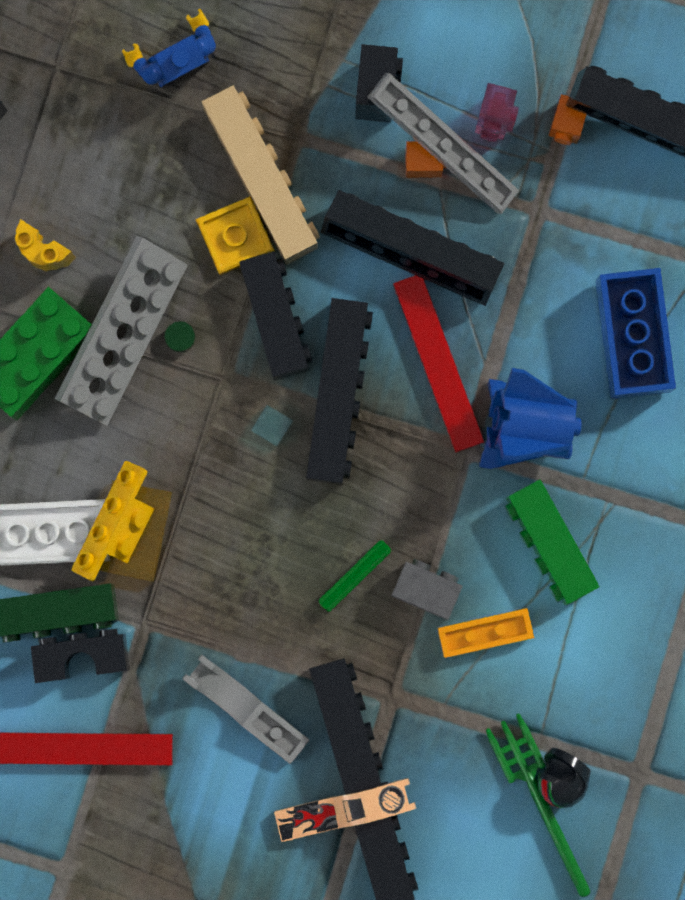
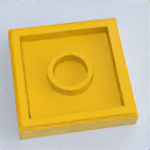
(234, 235)

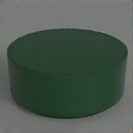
(180, 336)

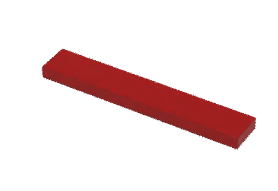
(438, 363)
(86, 748)

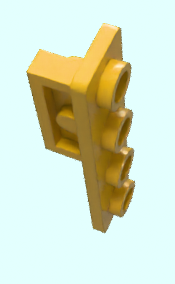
(117, 524)

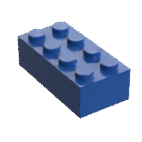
(635, 333)

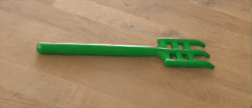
(528, 774)

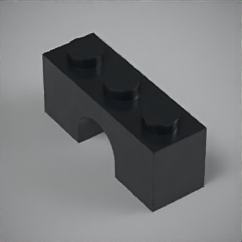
(53, 658)

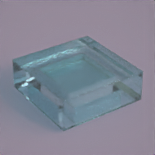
(272, 425)

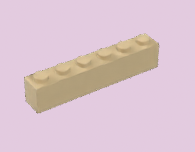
(260, 174)

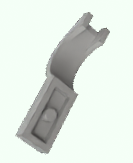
(247, 709)

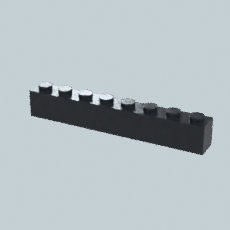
(359, 772)

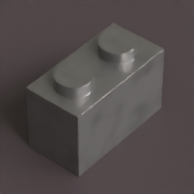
(427, 590)

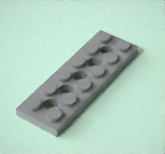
(103, 331)

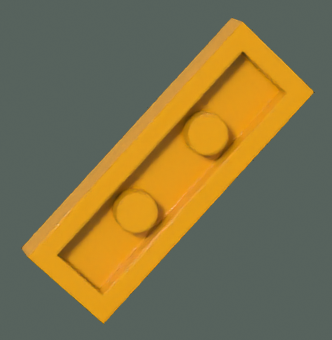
(485, 633)

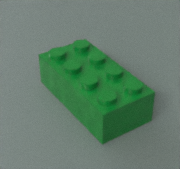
(38, 350)

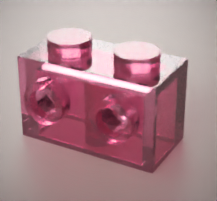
(497, 113)

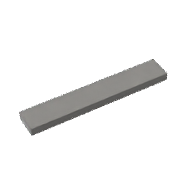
(443, 143)

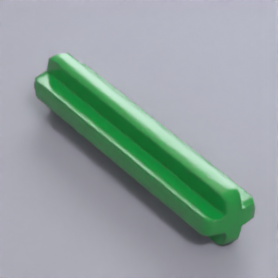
(354, 576)

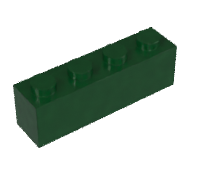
(58, 610)

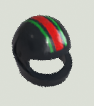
(563, 780)

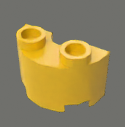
(40, 255)

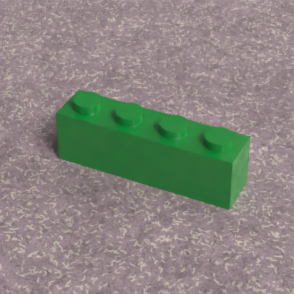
(552, 542)

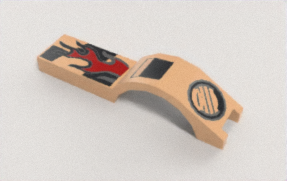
(343, 811)

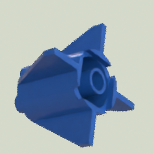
(528, 421)

